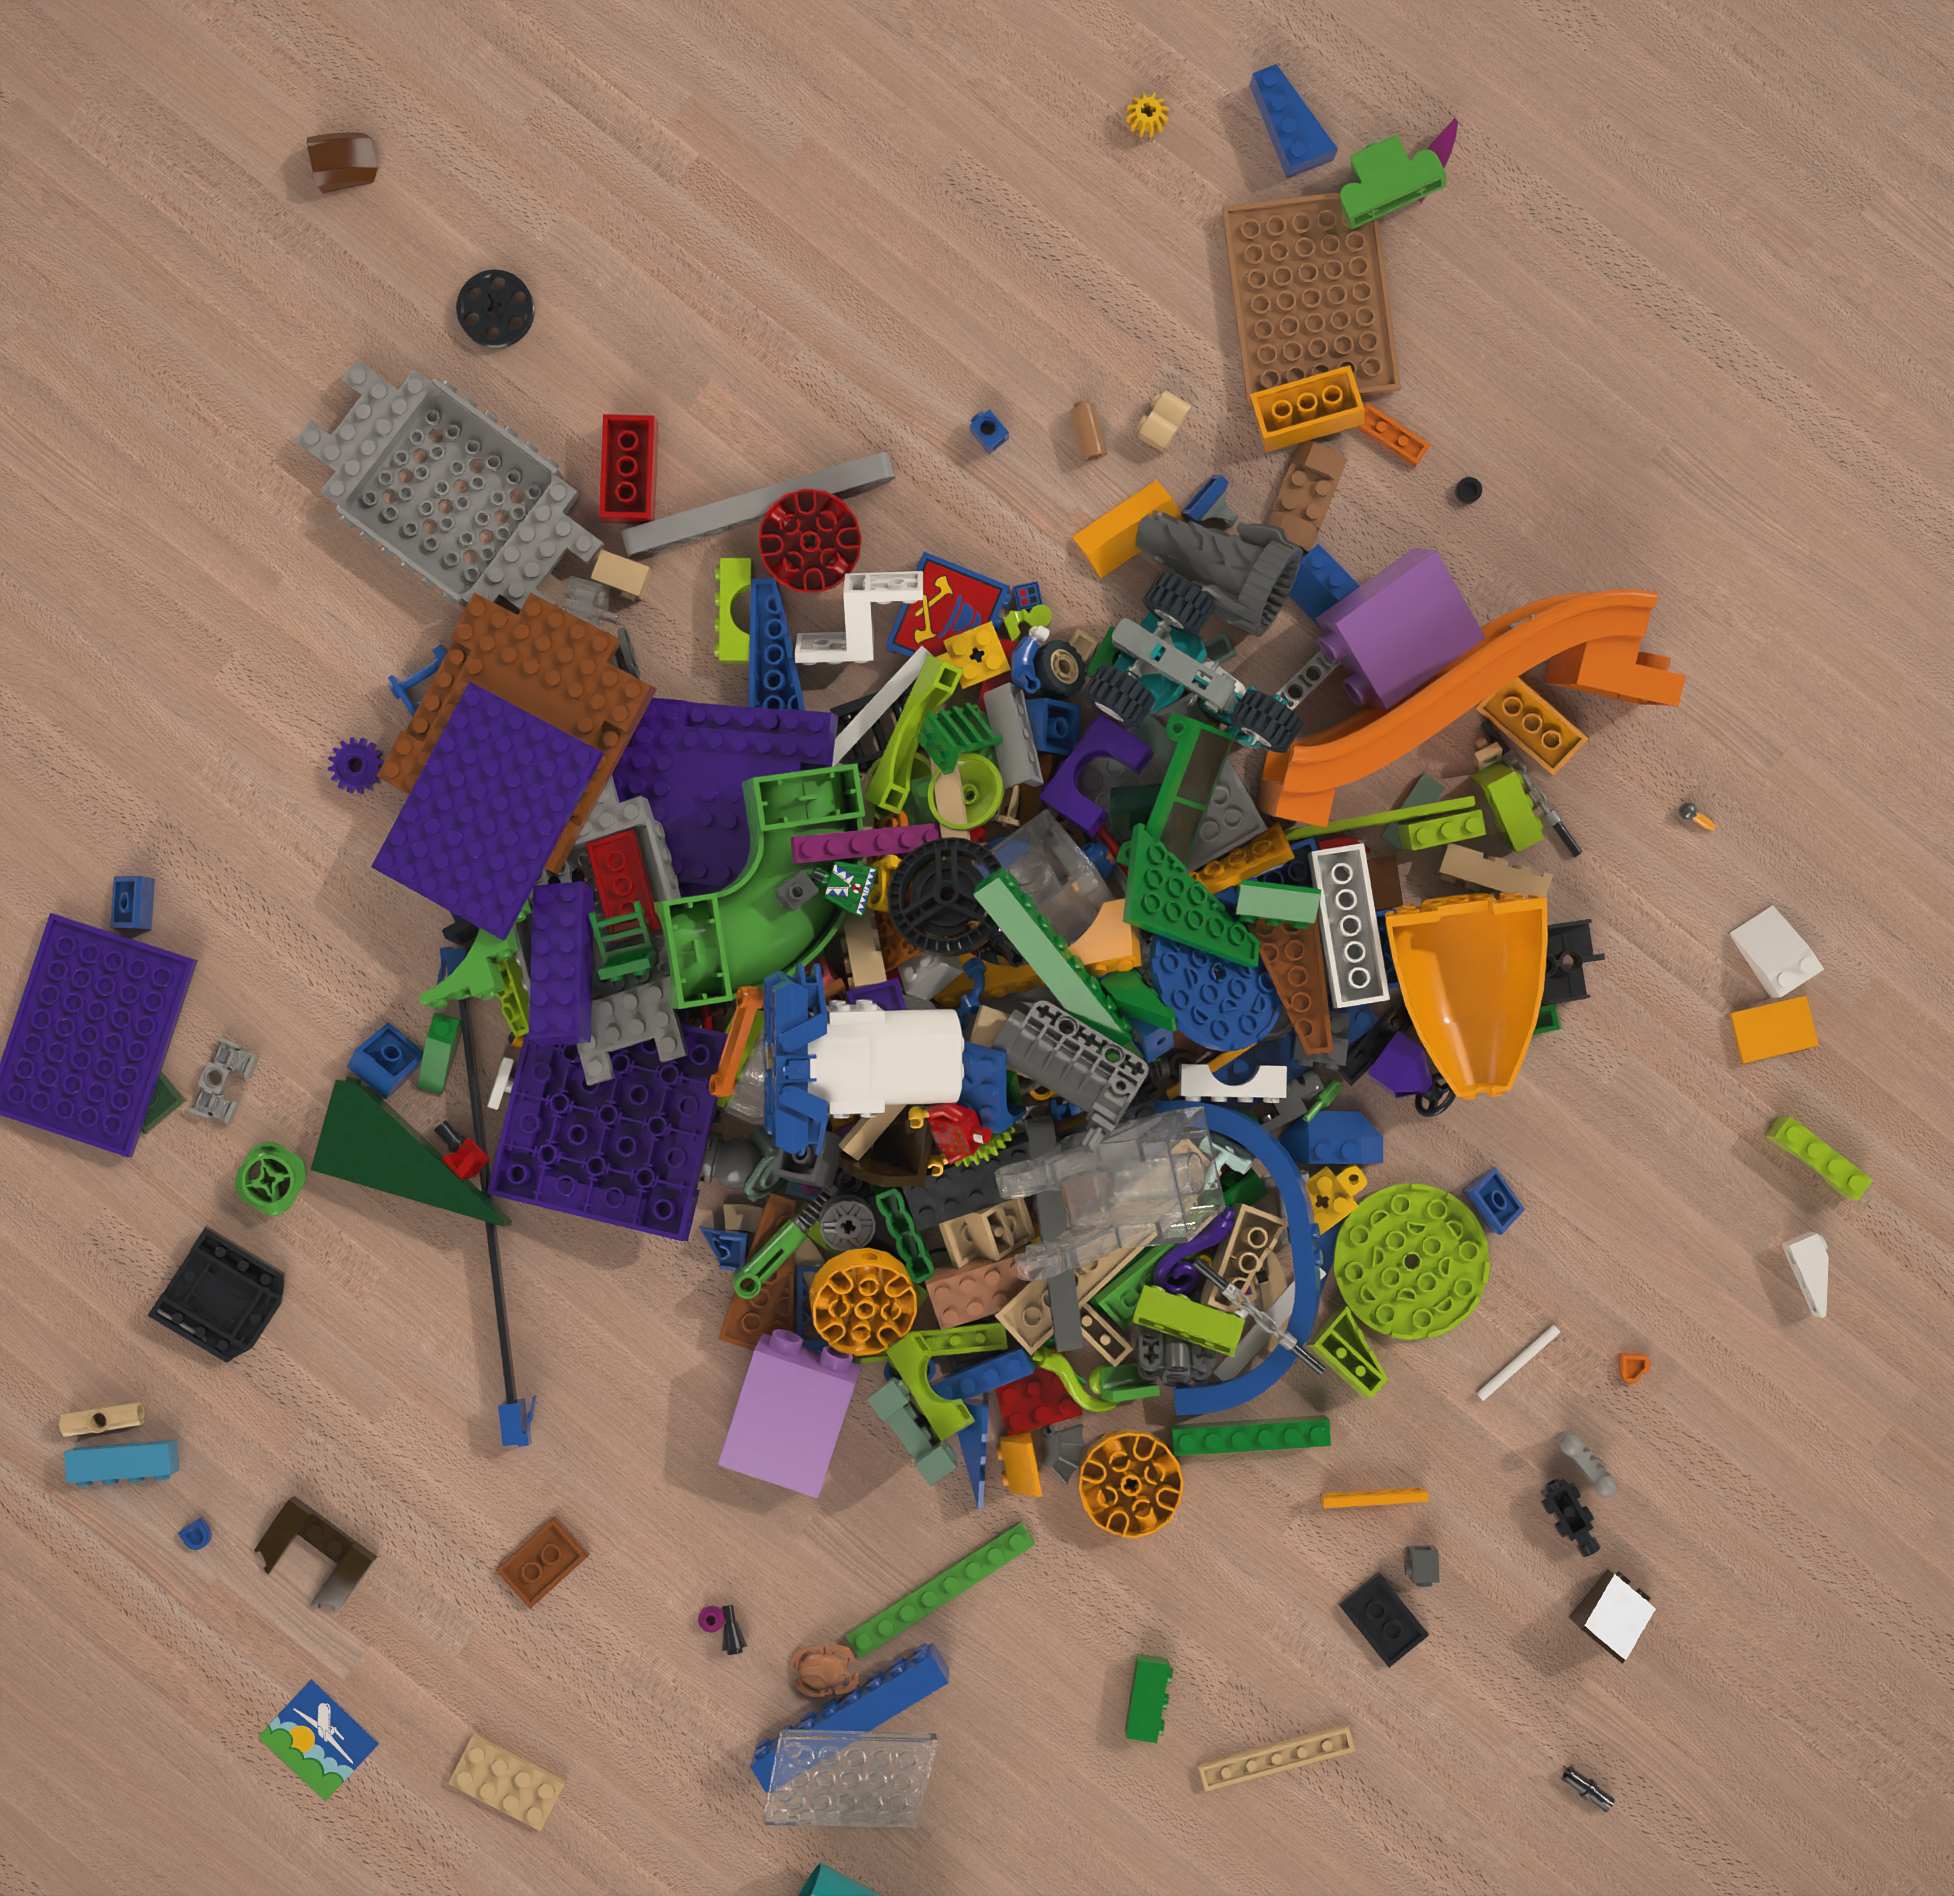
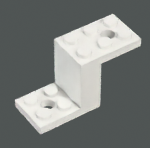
(859, 639)

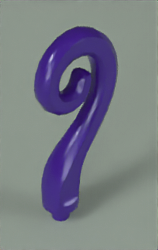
(1211, 1235)

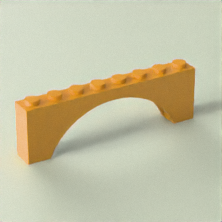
(1103, 948)

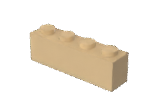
(863, 950)

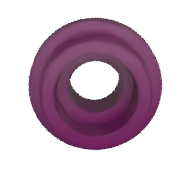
(714, 1611)

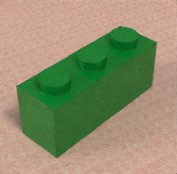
(1148, 1698)

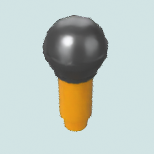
(1689, 812)

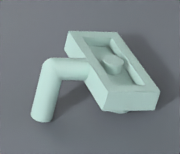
(1231, 1153)

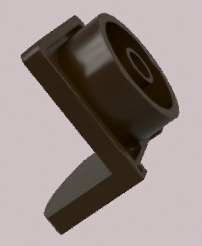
(898, 1154)

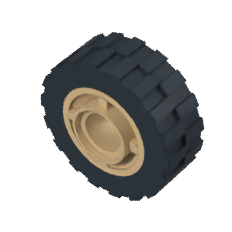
(1059, 669)

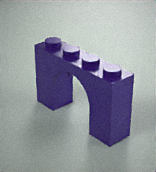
(1102, 740)

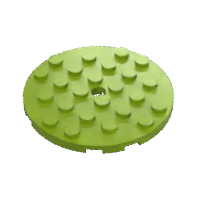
(1449, 1268)

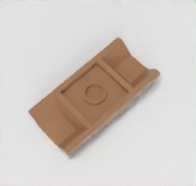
(1307, 492)

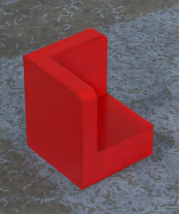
(467, 1160)

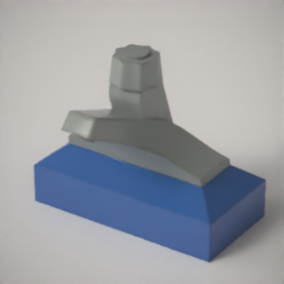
(1210, 503)

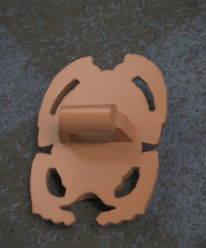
(824, 1670)

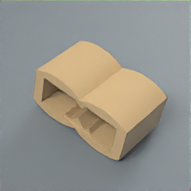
(1164, 421)

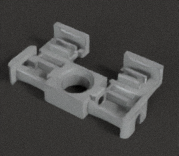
(209, 1098)

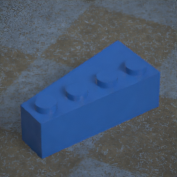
(1290, 123)

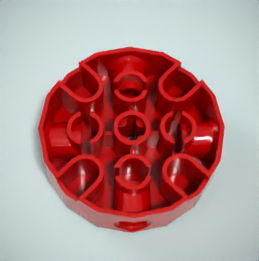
(810, 566)

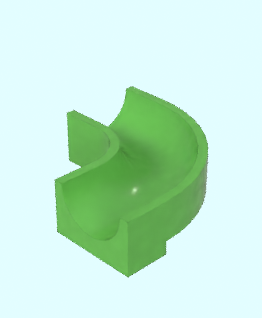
(741, 930)

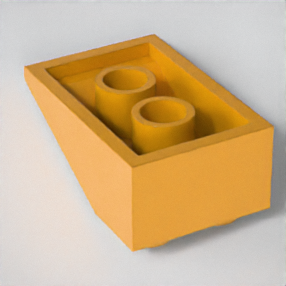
(1020, 1464)

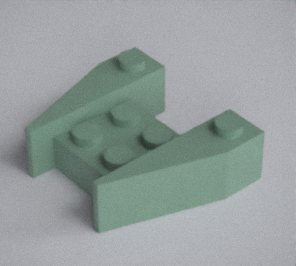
(931, 1455)

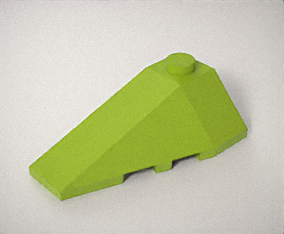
(514, 997)

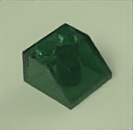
(1131, 806)

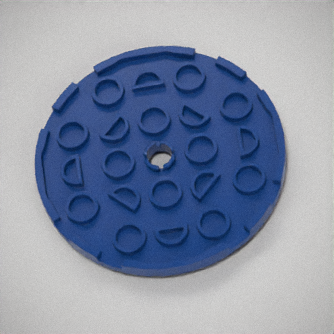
(1209, 1011)

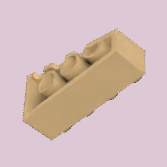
(1488, 874)
(1242, 1252)

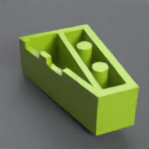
(1510, 806)

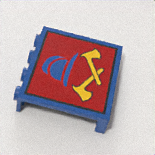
(951, 604)

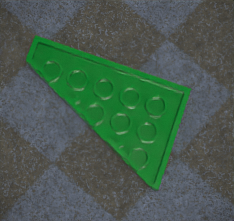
(1175, 906)

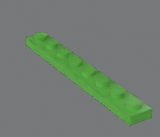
(940, 1589)

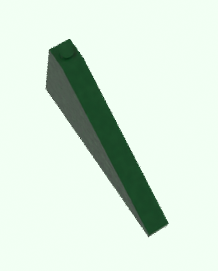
(379, 1149)

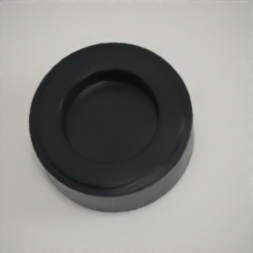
(1468, 490)

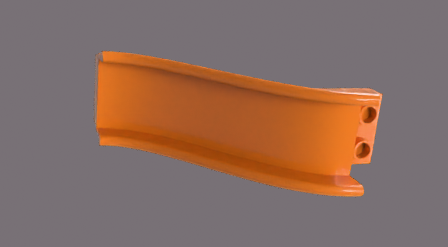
(1590, 649)

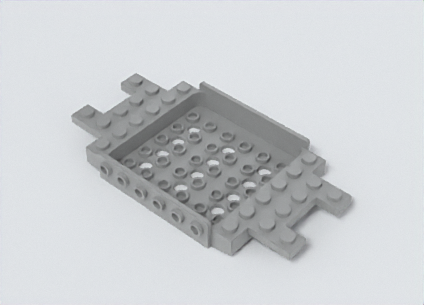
(381, 441)
(638, 1004)

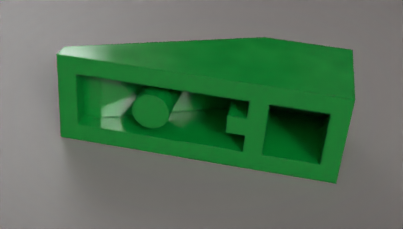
(439, 1052)

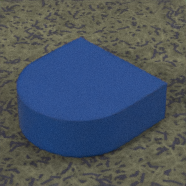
(196, 1535)

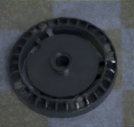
(927, 896)

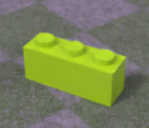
(1441, 829)

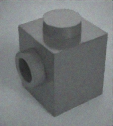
(795, 891)
(1422, 1565)

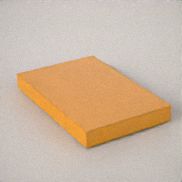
(1773, 1029)

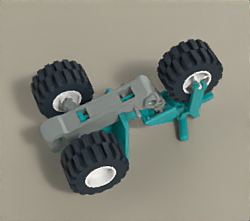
(1163, 660)

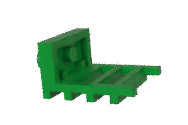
(946, 741)
(629, 958)

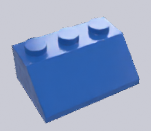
(1320, 583)

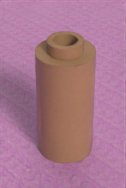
(1088, 431)

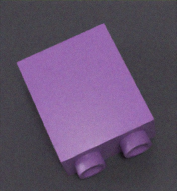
(1398, 629)
(790, 1412)

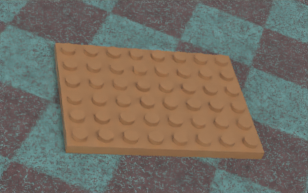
(1309, 294)

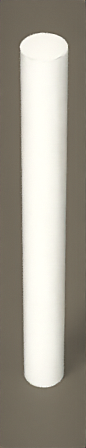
(1518, 1362)

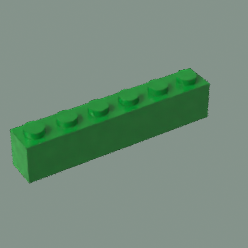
(1250, 1435)

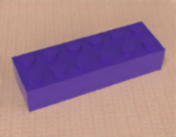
(561, 964)

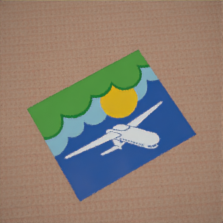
(318, 1740)

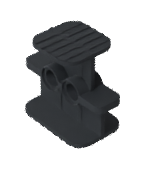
(1573, 940)

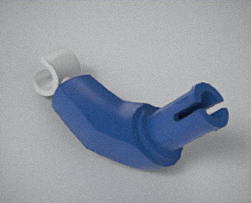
(1022, 659)

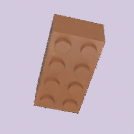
(974, 1289)

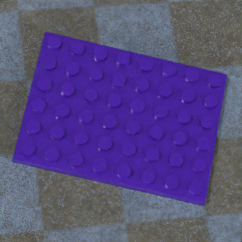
(487, 810)
(92, 1034)

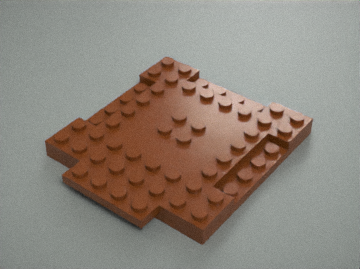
(548, 668)

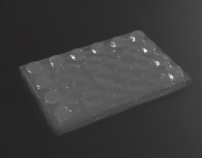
(850, 1778)

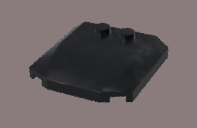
(220, 1297)

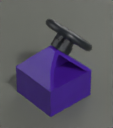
(1405, 1072)

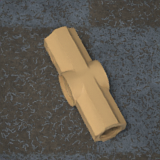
(87, 1420)

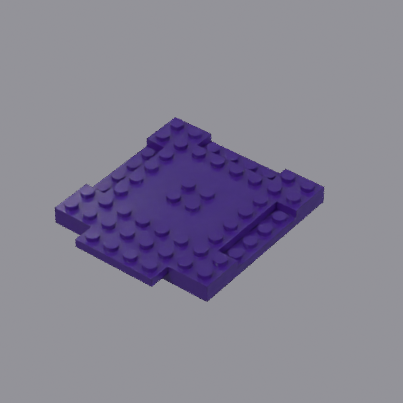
(692, 772)
(612, 1148)

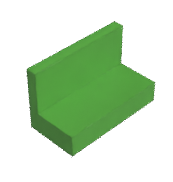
(1123, 1384)

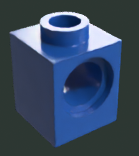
(996, 439)

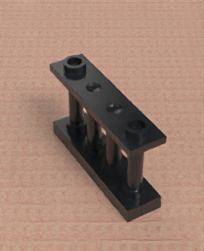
(846, 714)

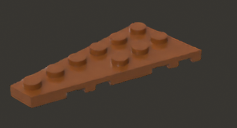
(1297, 973)
(774, 1303)

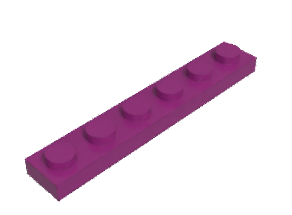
(862, 843)

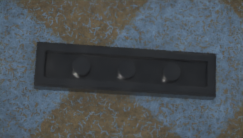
(1372, 1044)

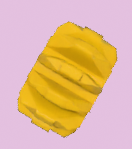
(1139, 118)

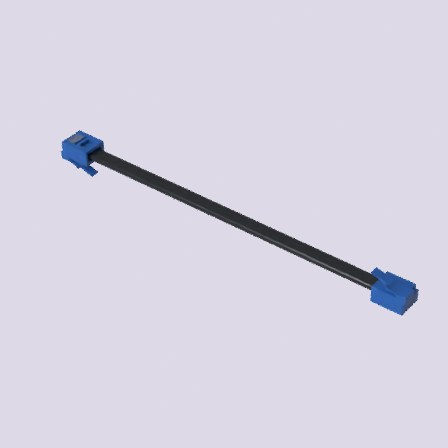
(514, 1419)

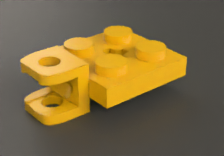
(961, 646)
(1340, 1194)

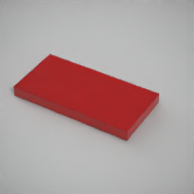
(621, 880)

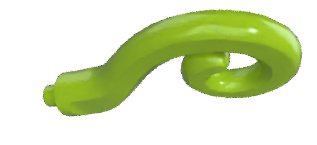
(1055, 1362)

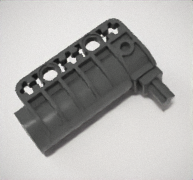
(1072, 1067)

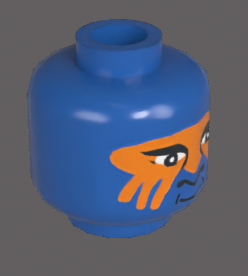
(1101, 858)

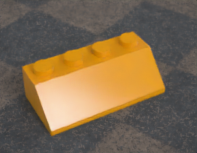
(1308, 409)

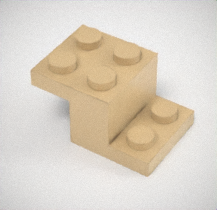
(988, 1232)

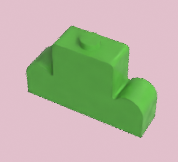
(1388, 180)

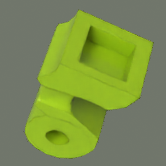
(1038, 616)

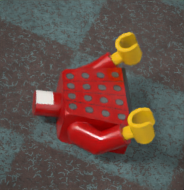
(953, 1130)

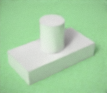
(502, 1082)

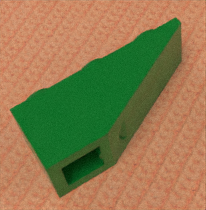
(1137, 1000)

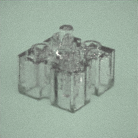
(589, 602)

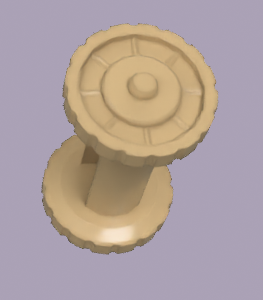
(1008, 808)

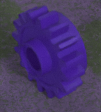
(344, 761)

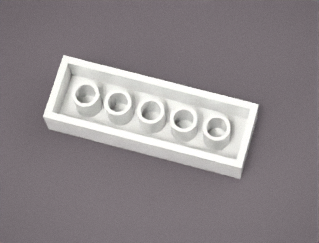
(1348, 926)

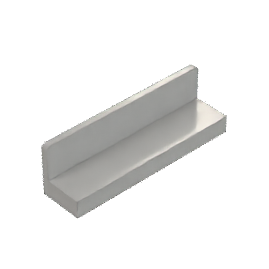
(1010, 719)

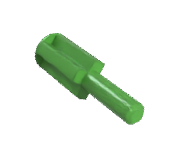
(1324, 1098)

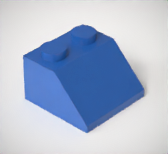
(1054, 724)
(386, 1060)

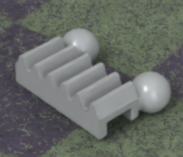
(1588, 1464)

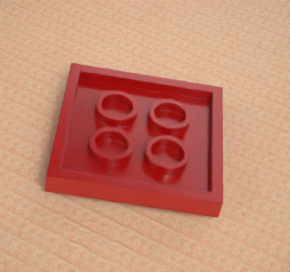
(1035, 1401)

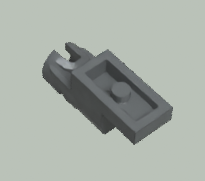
(1293, 1105)

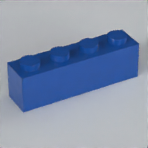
(985, 1375)

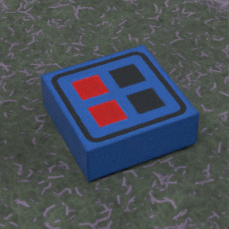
(1027, 595)

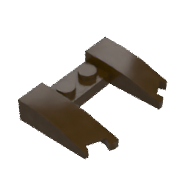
(301, 1520)

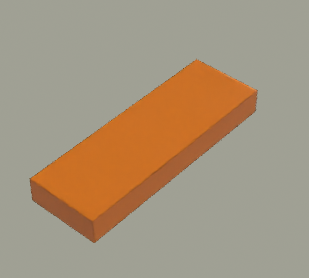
(1393, 436)

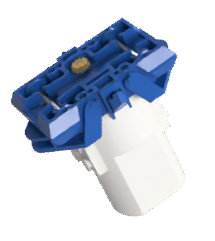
(848, 1058)

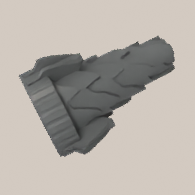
(1241, 573)

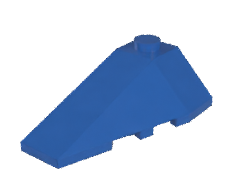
(973, 1446)

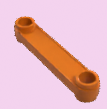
(748, 1001)

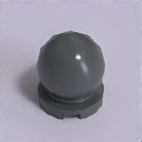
(729, 1161)

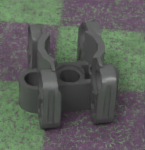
(1173, 1360)

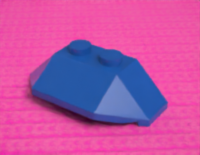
(1333, 1139)

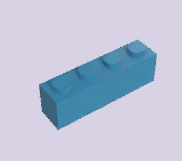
(121, 1462)

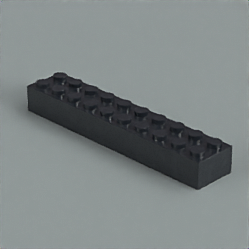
(974, 1187)

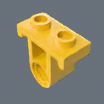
(879, 893)

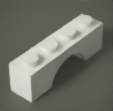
(1266, 1082)

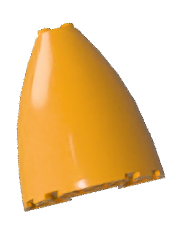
(1472, 982)

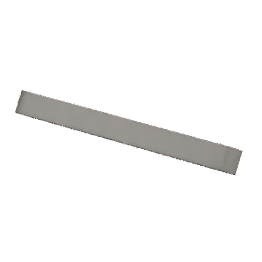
(752, 506)

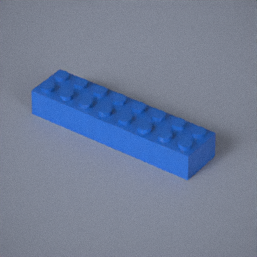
(867, 1706)

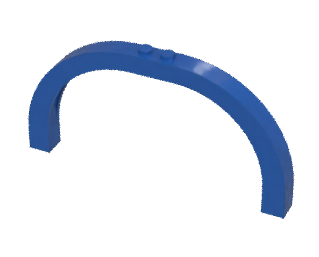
(1306, 1261)

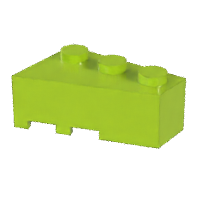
(1348, 1354)

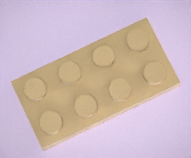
(507, 1782)

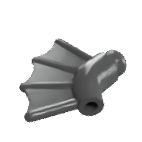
(1062, 1450)

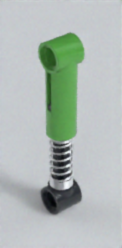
(787, 1240)

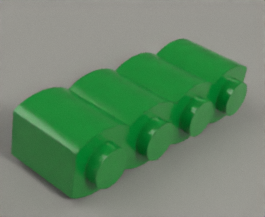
(903, 1229)

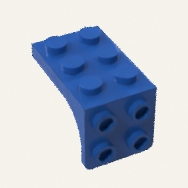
(986, 1088)

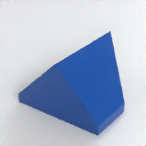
(728, 1246)

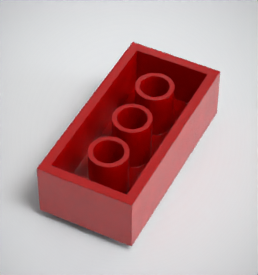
(628, 469)

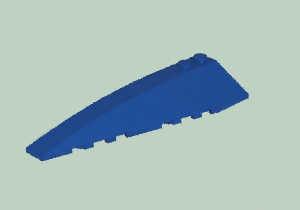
(772, 663)

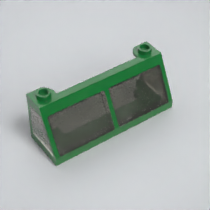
(1186, 786)

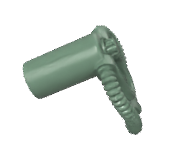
(767, 1147)

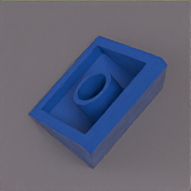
(132, 902)
(1494, 1201)

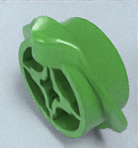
(246, 1186)

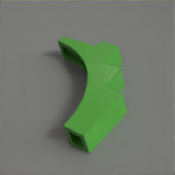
(479, 971)

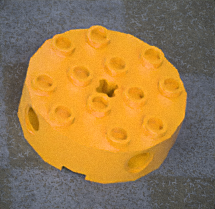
(862, 1301)
(1124, 1509)

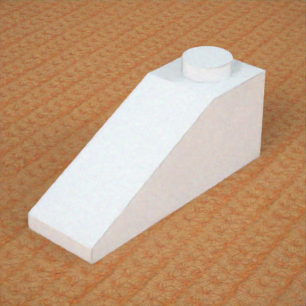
(1810, 1265)

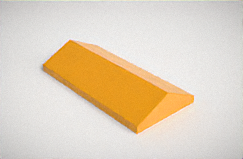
(1112, 537)
(1533, 724)

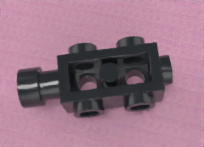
(1567, 1507)

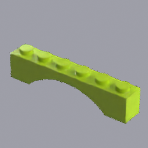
(892, 777)

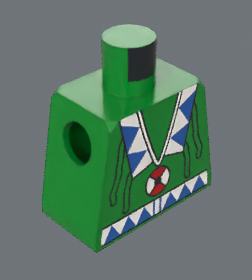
(845, 886)

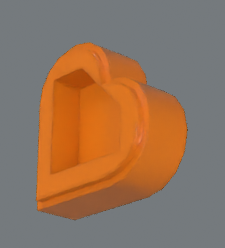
(1632, 1366)

